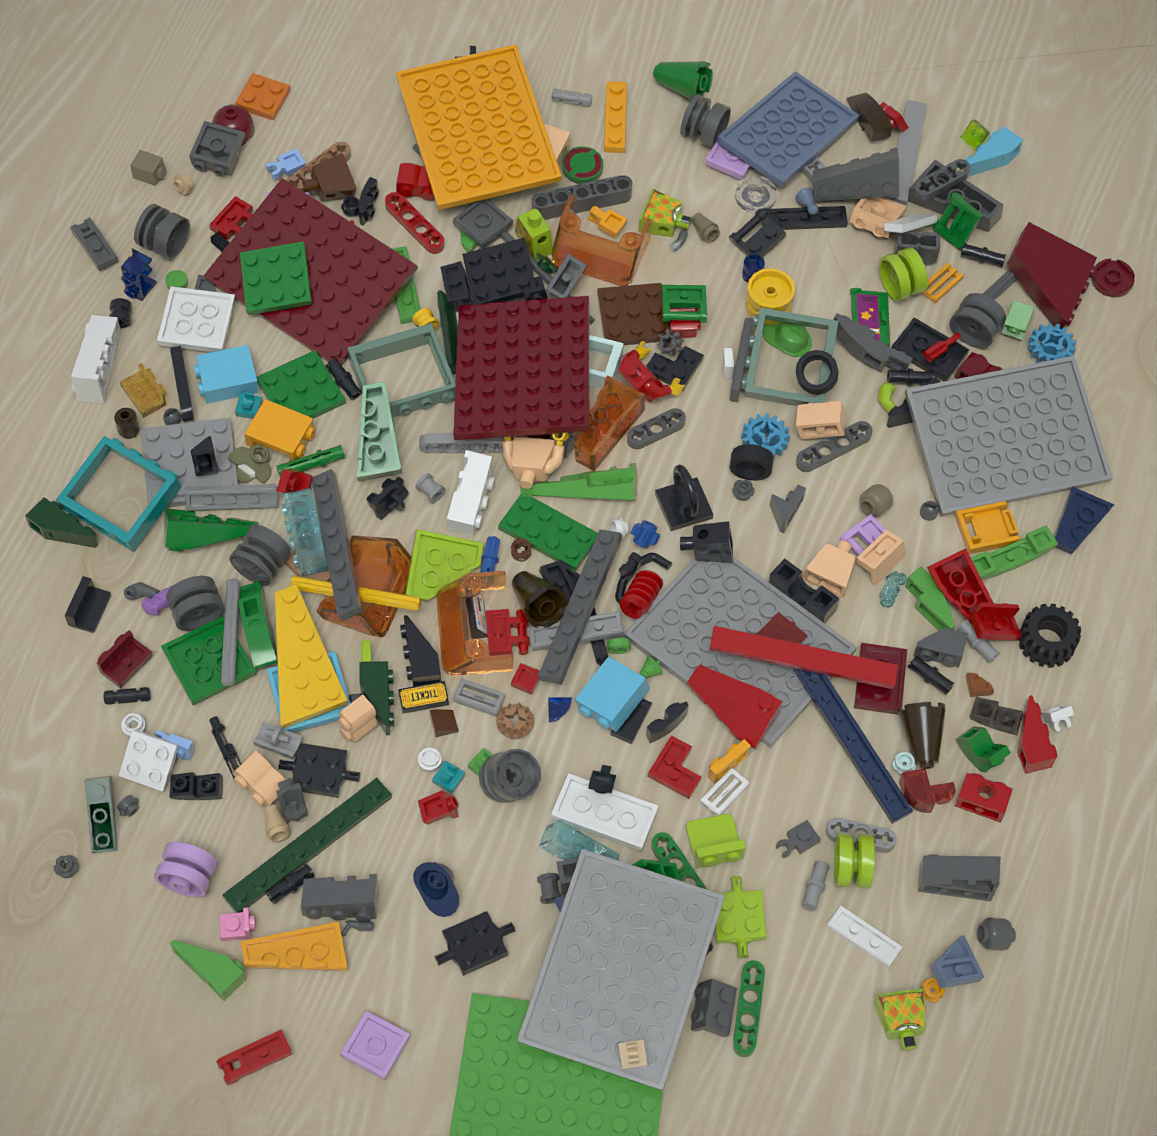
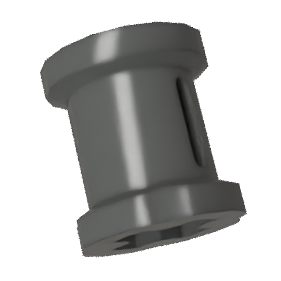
(549, 887)

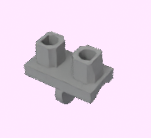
(278, 740)

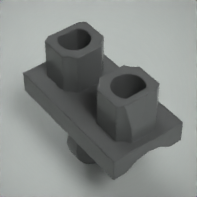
(291, 801)

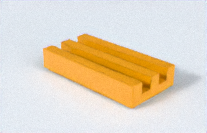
(951, 272)

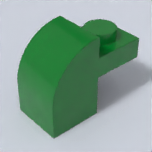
(981, 750)

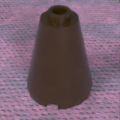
(539, 599)
(923, 731)

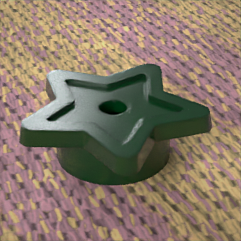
(546, 264)

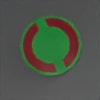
(582, 164)

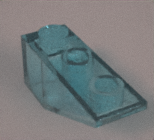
(568, 842)

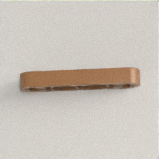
(327, 154)

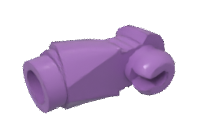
(153, 605)

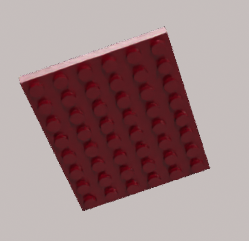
(348, 271)
(523, 368)

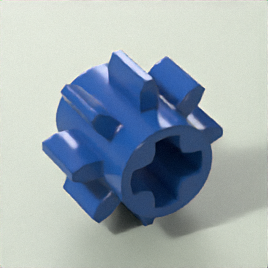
(645, 534)

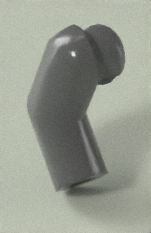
(139, 590)

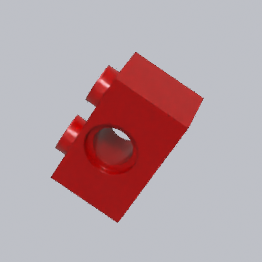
(991, 808)

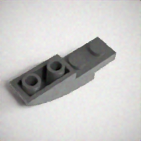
(860, 342)

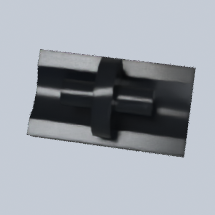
(389, 499)

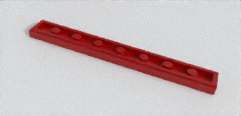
(803, 657)

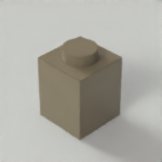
(147, 167)

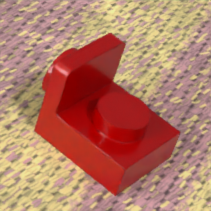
(293, 480)
(438, 806)

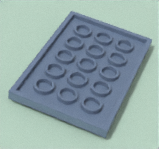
(788, 129)

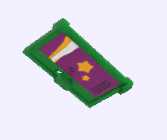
(871, 309)

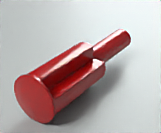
(939, 348)

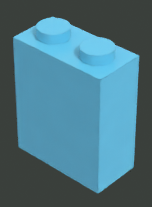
(226, 374)
(612, 694)

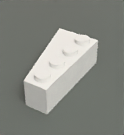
(95, 359)

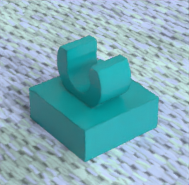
(248, 405)
(448, 777)

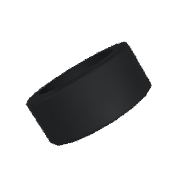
(812, 356)
(761, 461)

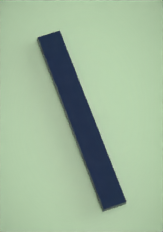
(855, 744)

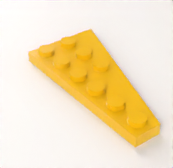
(304, 669)

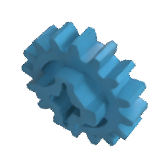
(1051, 343)
(776, 434)

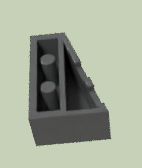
(960, 876)

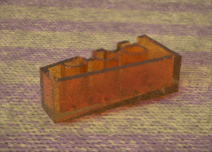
(610, 419)

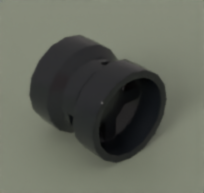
(121, 309)

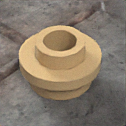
(182, 183)

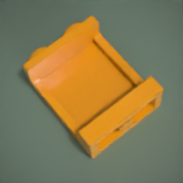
(280, 430)

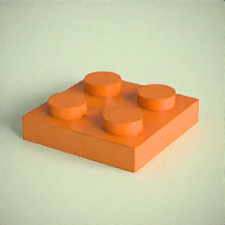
(263, 96)

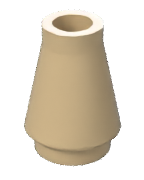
(276, 826)

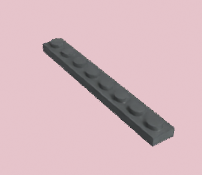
(337, 545)
(580, 607)

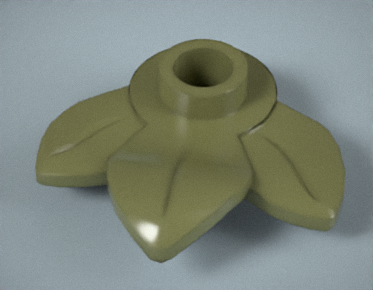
(249, 466)

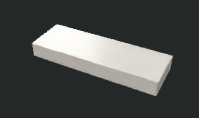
(910, 223)
(864, 937)

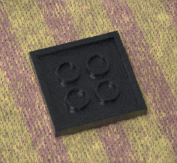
(499, 272)

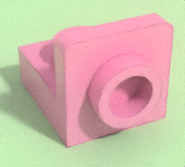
(236, 925)

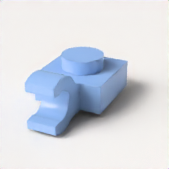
(185, 746)

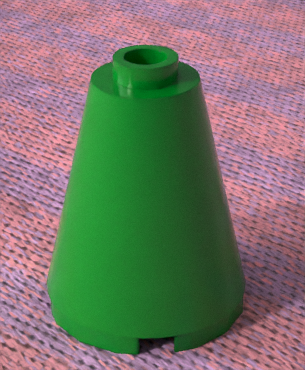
(685, 77)

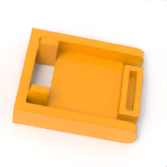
(990, 526)

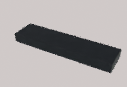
(800, 218)

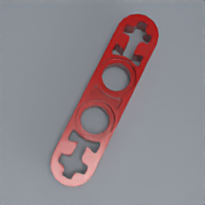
(417, 221)

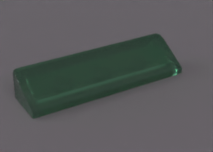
(449, 330)

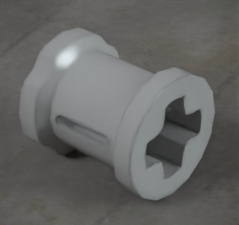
(430, 488)

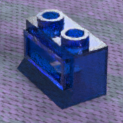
(133, 270)

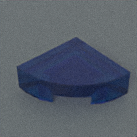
(558, 707)

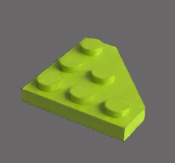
(439, 561)

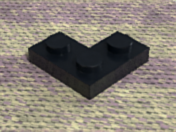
(682, 368)

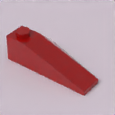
(960, 582)
(739, 705)

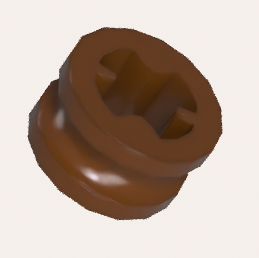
(517, 544)

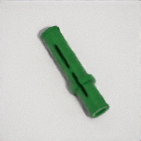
(314, 460)

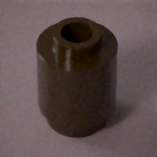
(126, 423)

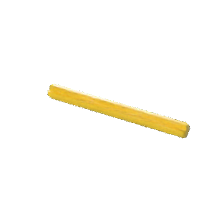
(366, 594)

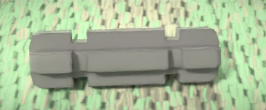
(571, 97)

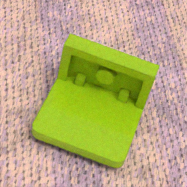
(715, 841)

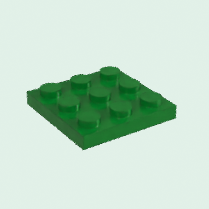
(276, 278)
(302, 386)
(198, 661)

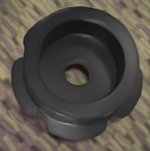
(347, 206)

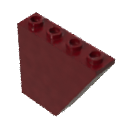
(1051, 272)

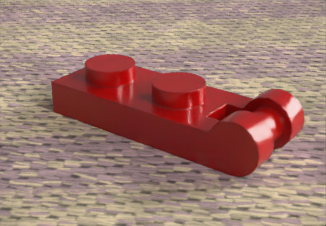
(254, 1057)

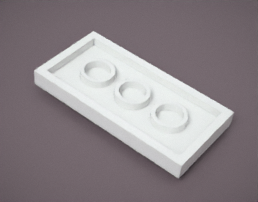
(606, 815)

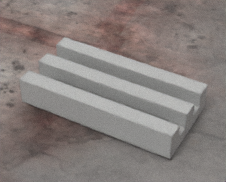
(477, 705)

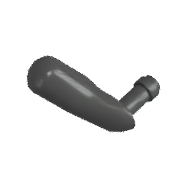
(675, 246)
(358, 925)

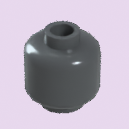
(996, 934)

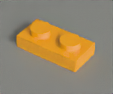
(735, 755)

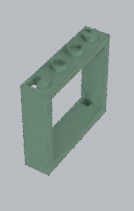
(755, 340)
(402, 342)

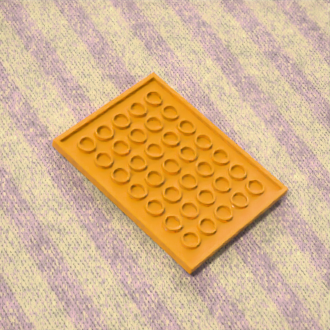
(478, 127)

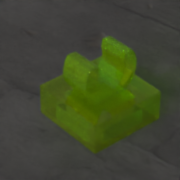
(975, 134)

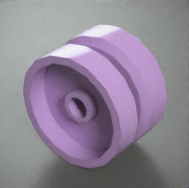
(185, 869)

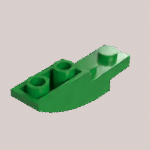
(257, 625)

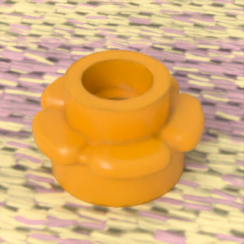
(932, 984)

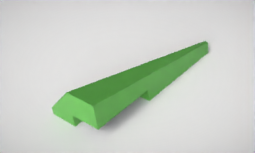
(603, 484)

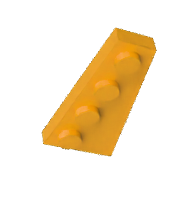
(301, 949)

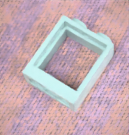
(609, 347)

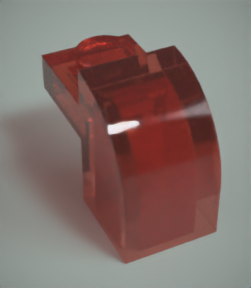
(920, 794)

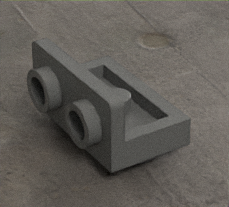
(713, 1007)

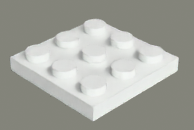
(196, 319)

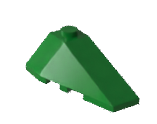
(190, 531)

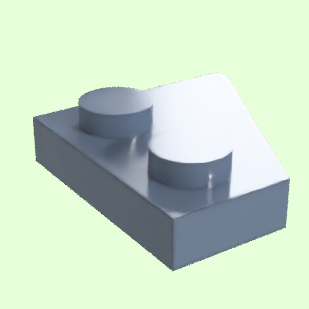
(957, 965)

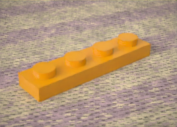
(615, 117)

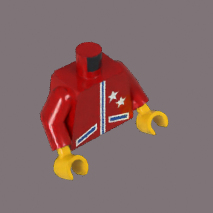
(642, 378)

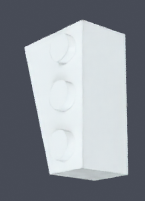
(471, 494)

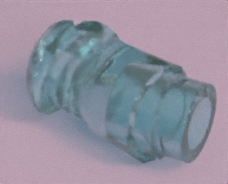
(891, 588)

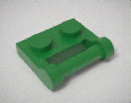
(963, 224)
(684, 297)

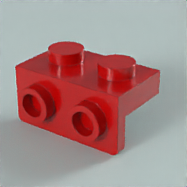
(995, 621)

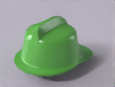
(788, 338)

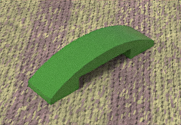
(1016, 554)

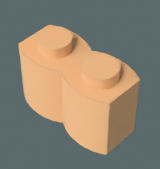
(357, 719)
(258, 778)

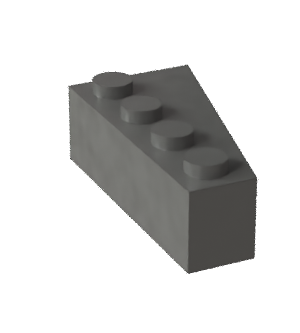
(971, 194)

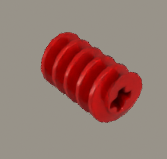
(641, 594)

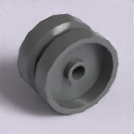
(978, 320)
(194, 602)

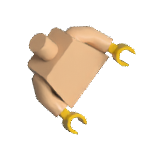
(533, 458)

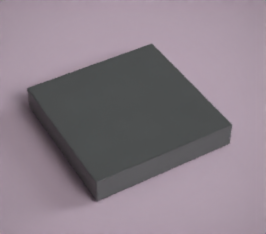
(482, 222)

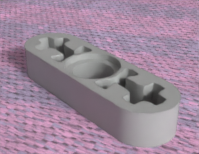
(869, 829)

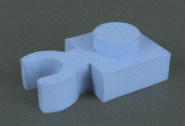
(287, 162)

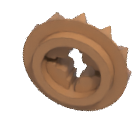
(522, 727)

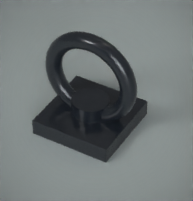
(684, 501)

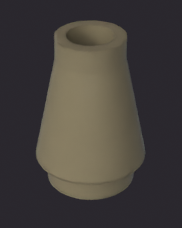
(706, 228)

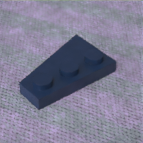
(1079, 518)

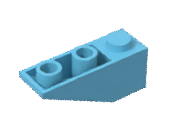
(997, 152)

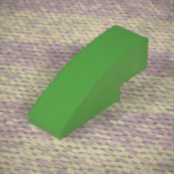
(930, 599)

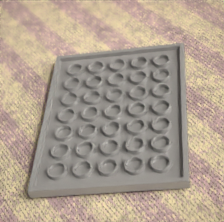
(1008, 435)
(735, 598)
(621, 967)

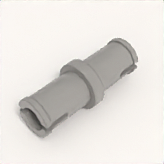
(982, 646)
(815, 885)

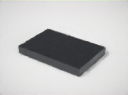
(918, 338)

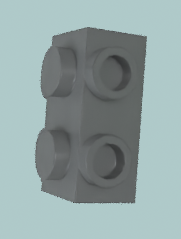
(216, 149)

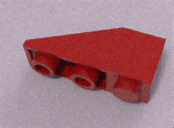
(1034, 743)

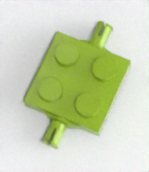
(741, 918)

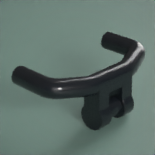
(633, 564)

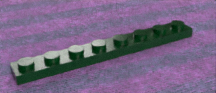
(307, 845)

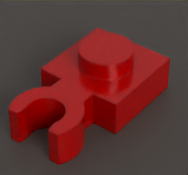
(895, 117)

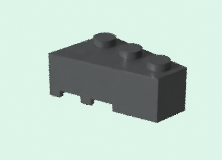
(340, 898)

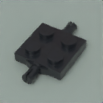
(320, 770)
(474, 943)

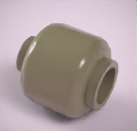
(876, 500)

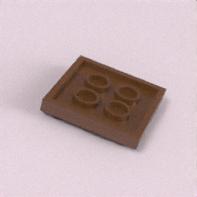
(632, 313)

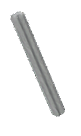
(230, 632)

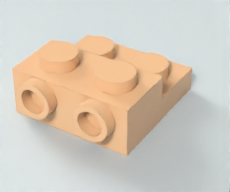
(874, 212)

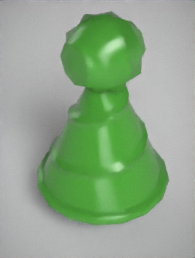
(650, 668)

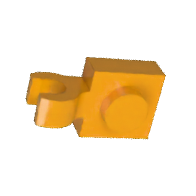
(609, 222)

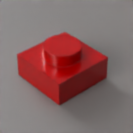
(525, 678)

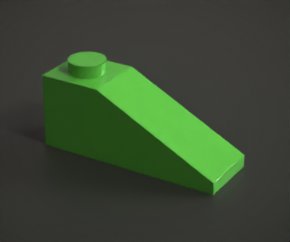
(213, 968)

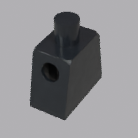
(710, 542)

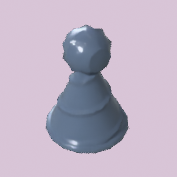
(806, 198)

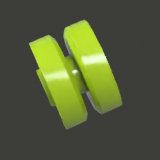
(903, 274)
(857, 860)

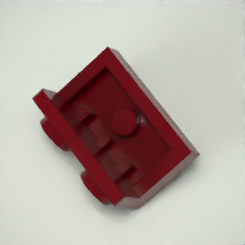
(123, 659)

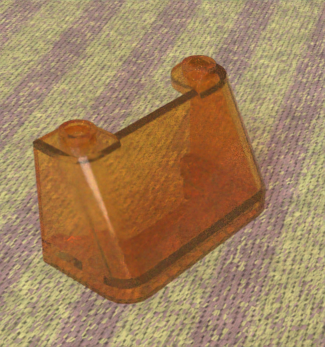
(378, 566)

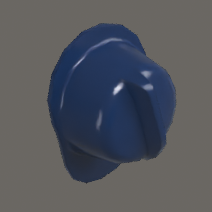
(437, 888)

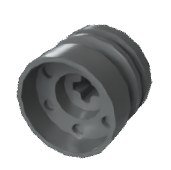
(705, 120)
(162, 231)
(260, 555)
(521, 771)

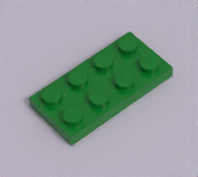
(548, 531)

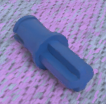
(490, 558)

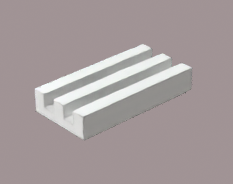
(712, 806)

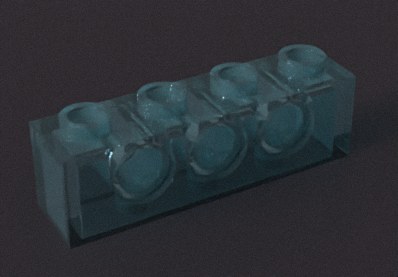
(306, 532)

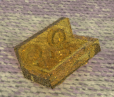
(144, 391)

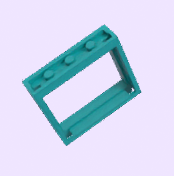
(148, 517)

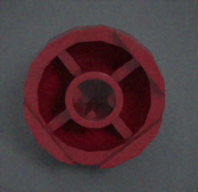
(235, 118)

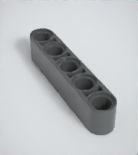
(595, 193)

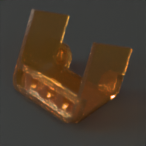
(604, 258)
(459, 653)

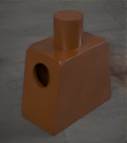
(331, 179)

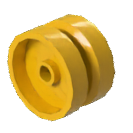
(769, 290)

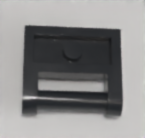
(763, 240)

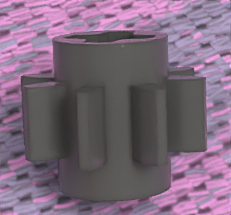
(676, 341)

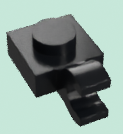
(602, 780)

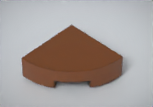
(978, 686)

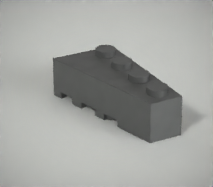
(859, 179)

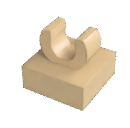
(632, 1054)

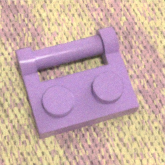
(867, 530)

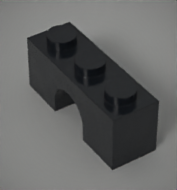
(789, 581)

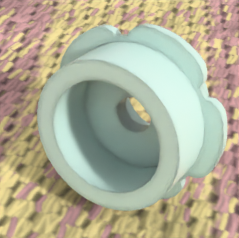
(906, 758)

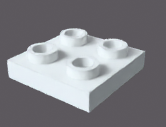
(148, 760)

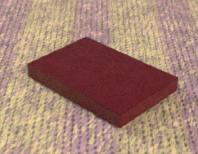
(879, 698)

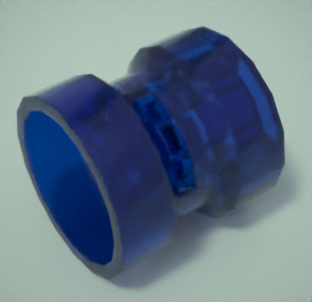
(751, 265)

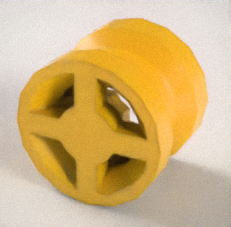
(424, 317)

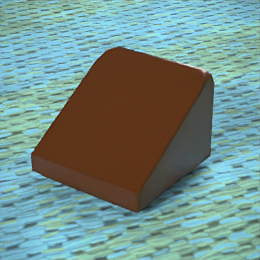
(443, 722)

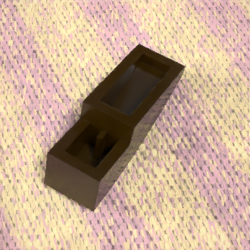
(871, 117)

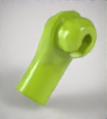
(884, 396)

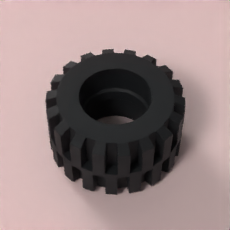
(1051, 619)

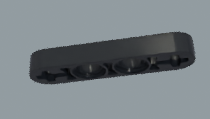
(181, 383)

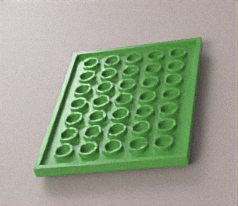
(531, 1092)

